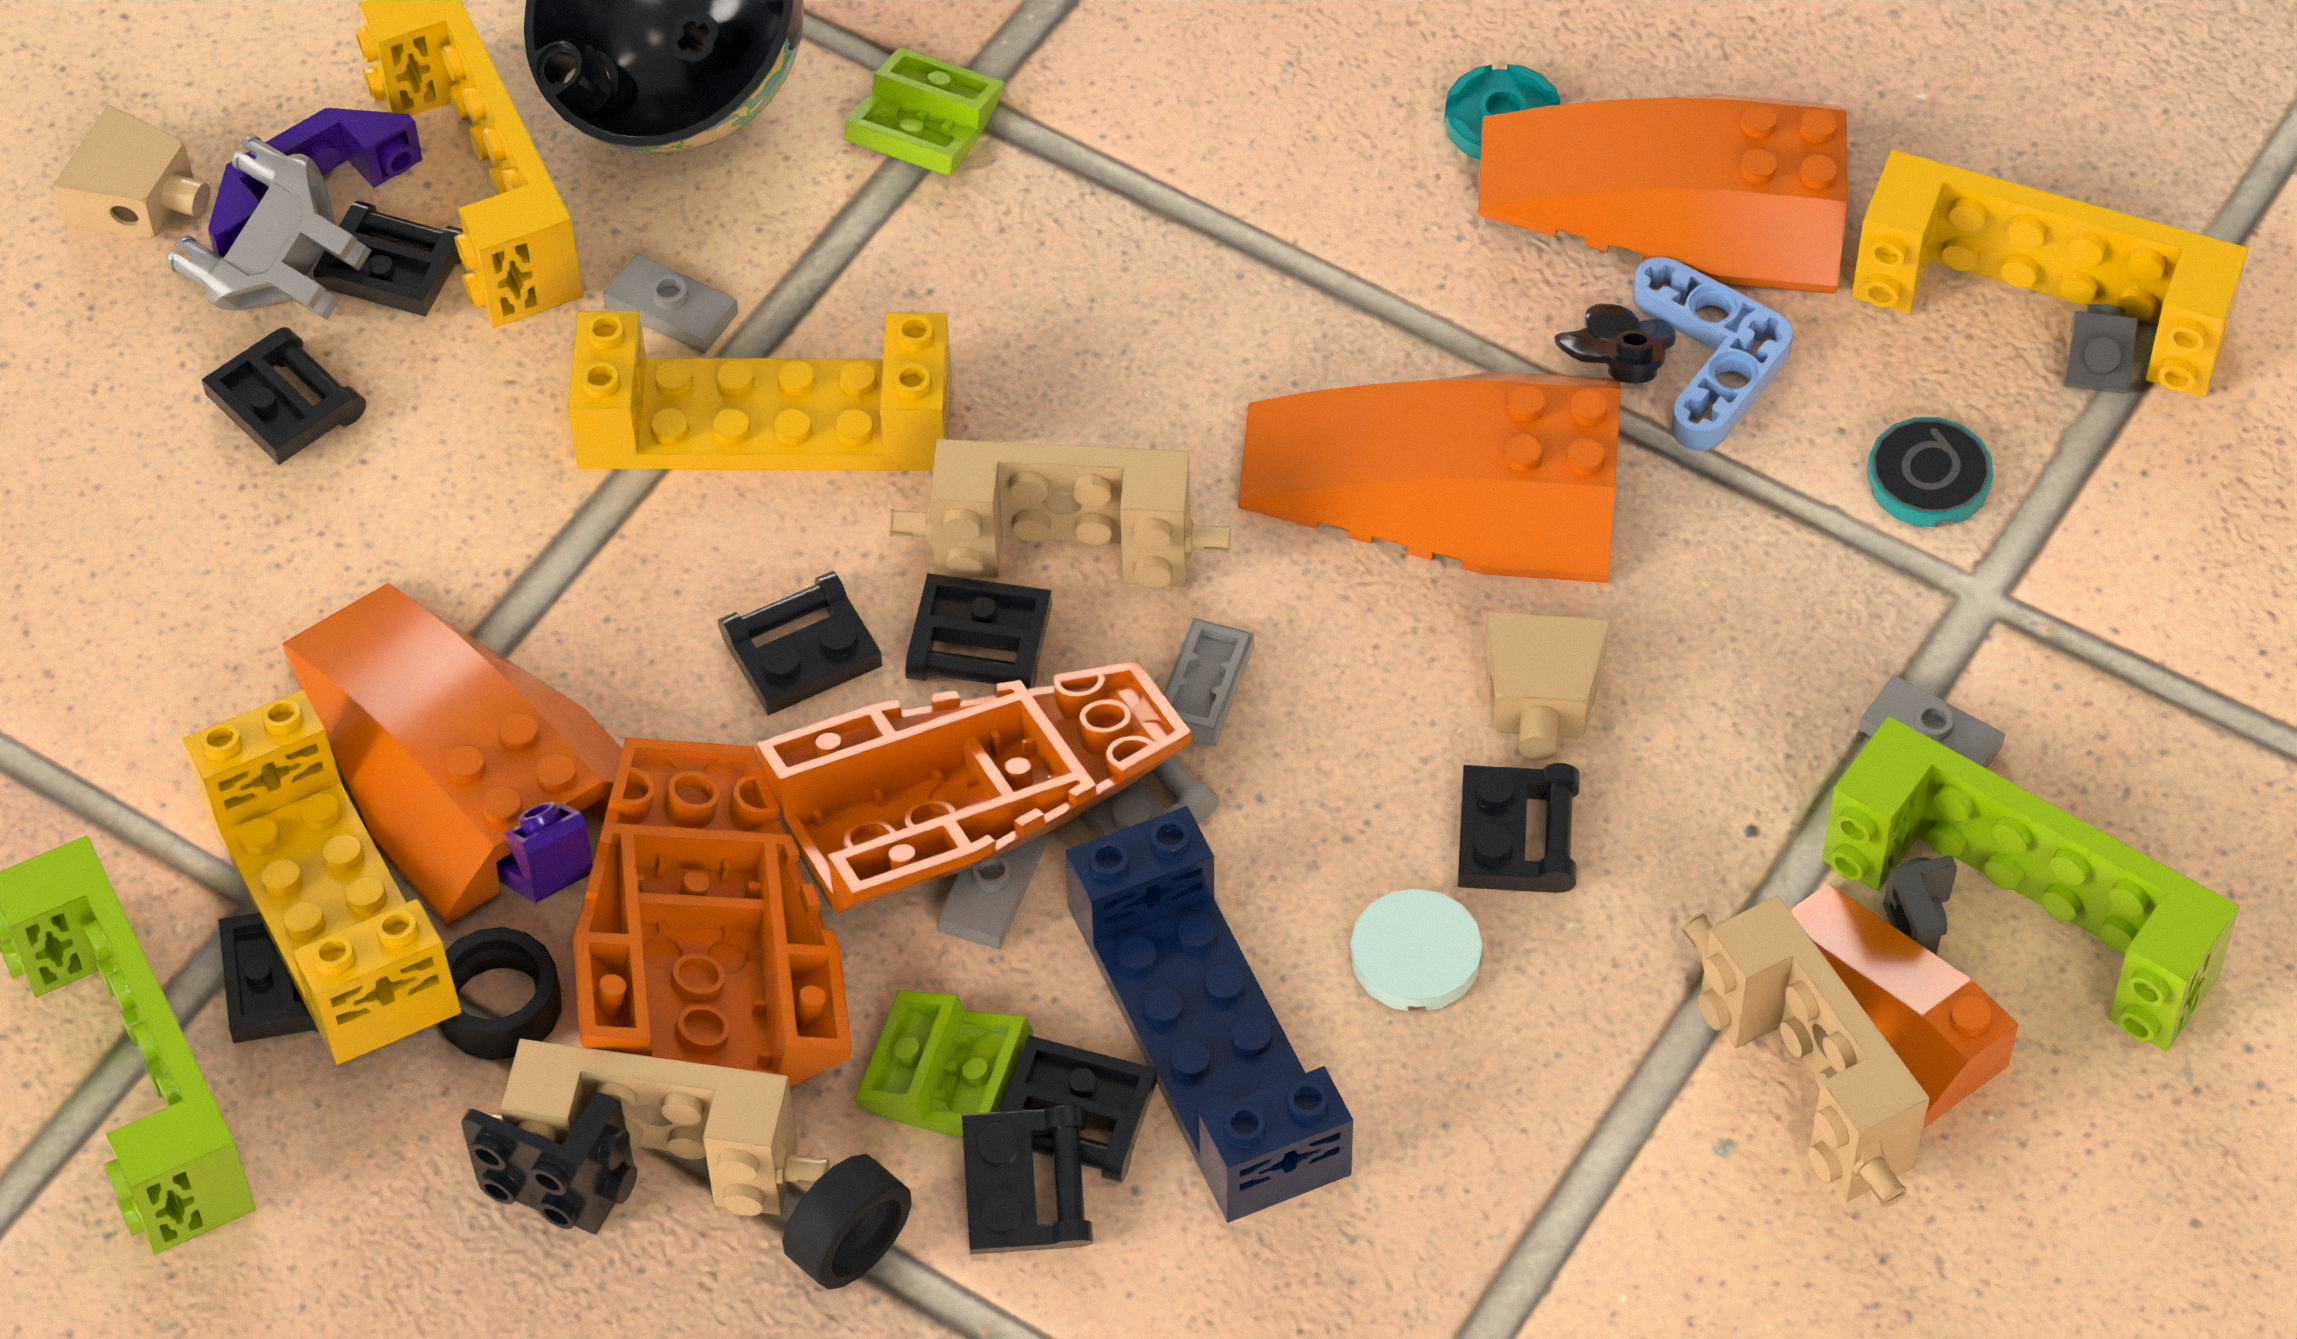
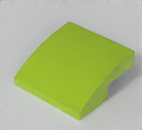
(924, 111)
(941, 1062)

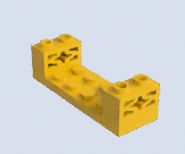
(523, 236)
(2052, 247)
(759, 410)
(317, 880)

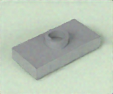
(671, 302)
(1208, 677)
(1933, 719)
(989, 895)

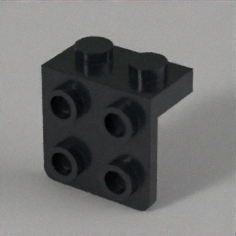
(563, 1182)

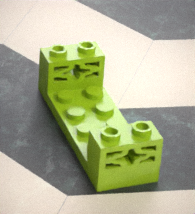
(2161, 920)
(177, 1166)

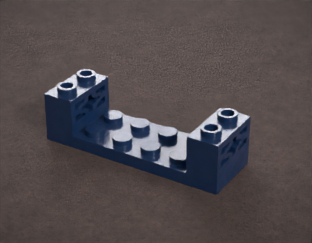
(1202, 1018)

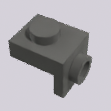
(2101, 349)

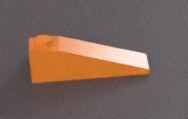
(1922, 1005)

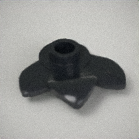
(1620, 340)

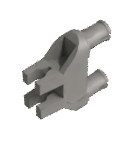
(277, 242)

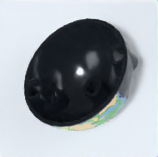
(674, 66)

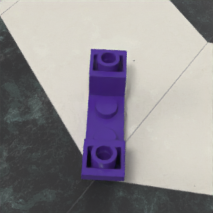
(371, 141)
(547, 851)

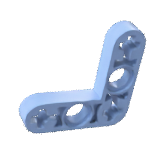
(1730, 338)

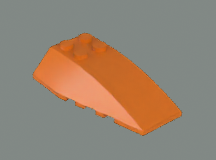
(1707, 180)
(1462, 467)
(444, 742)
(943, 786)
(702, 922)

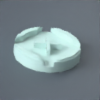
(1416, 949)

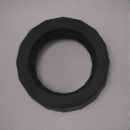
(496, 950)
(846, 1221)

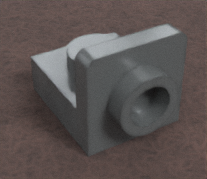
(1916, 898)

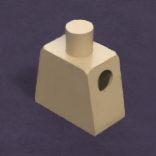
(128, 178)
(1543, 676)

